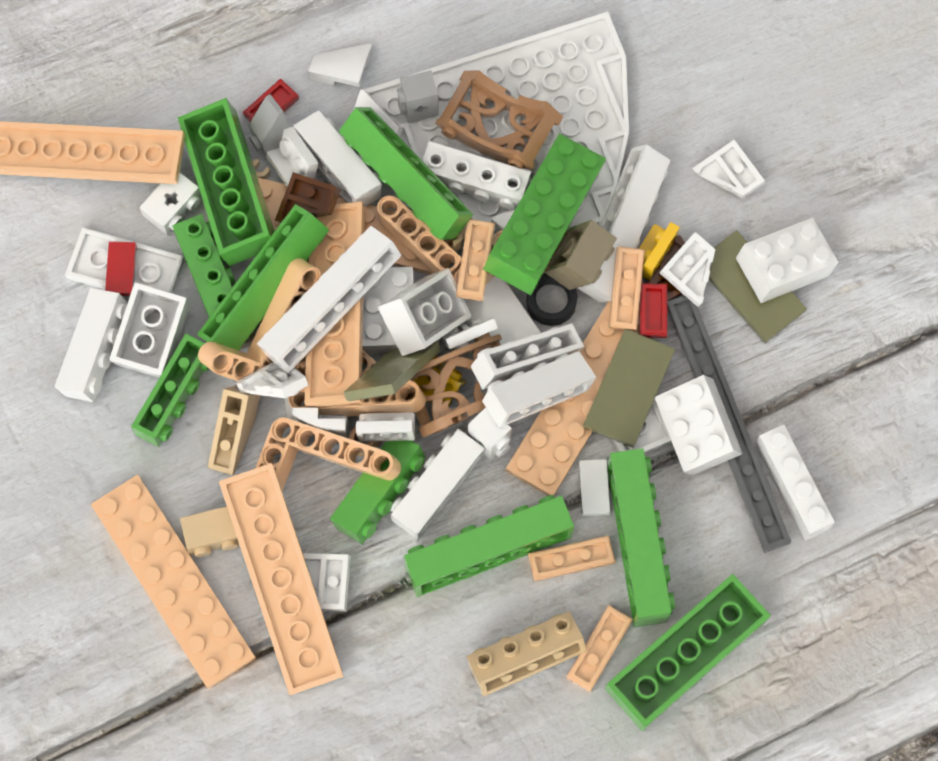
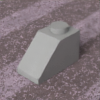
(268, 126)

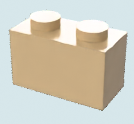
(209, 532)

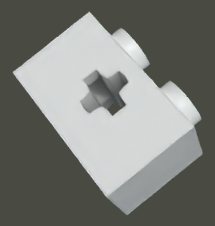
(161, 214)
(488, 434)

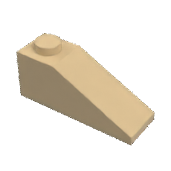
(232, 429)

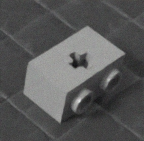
(418, 97)

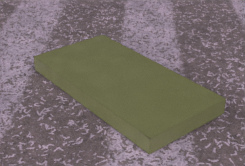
(727, 276)
(390, 373)
(629, 388)

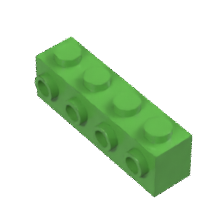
(204, 261)
(170, 393)
(373, 496)

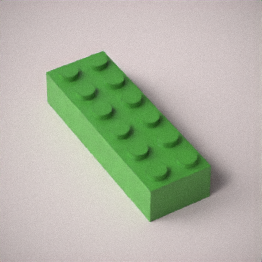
(227, 181)
(544, 214)
(639, 538)
(488, 545)
(687, 652)

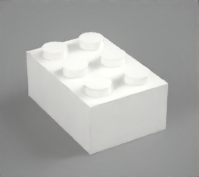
(786, 260)
(424, 312)
(150, 330)
(376, 335)
(698, 425)

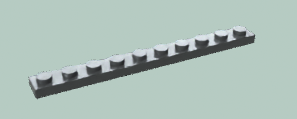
(745, 467)

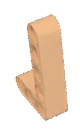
(421, 236)
(237, 364)
(393, 404)
(322, 448)

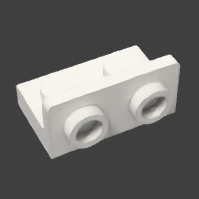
(292, 157)
(386, 427)

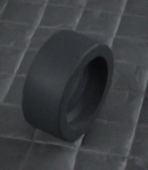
(546, 318)

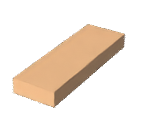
(474, 257)
(626, 288)
(571, 558)
(599, 648)

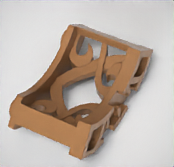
(537, 115)
(442, 415)

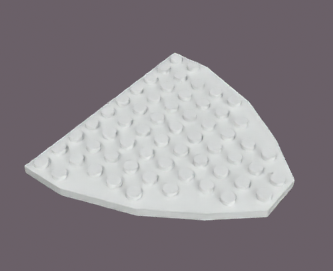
(573, 69)

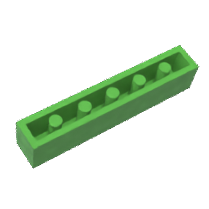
(405, 173)
(253, 292)

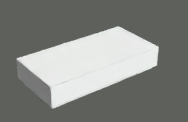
(594, 487)

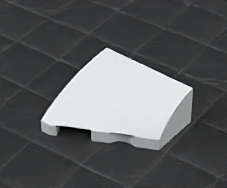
(341, 65)
(330, 423)

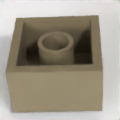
(581, 255)

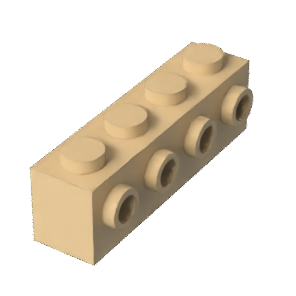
(526, 653)

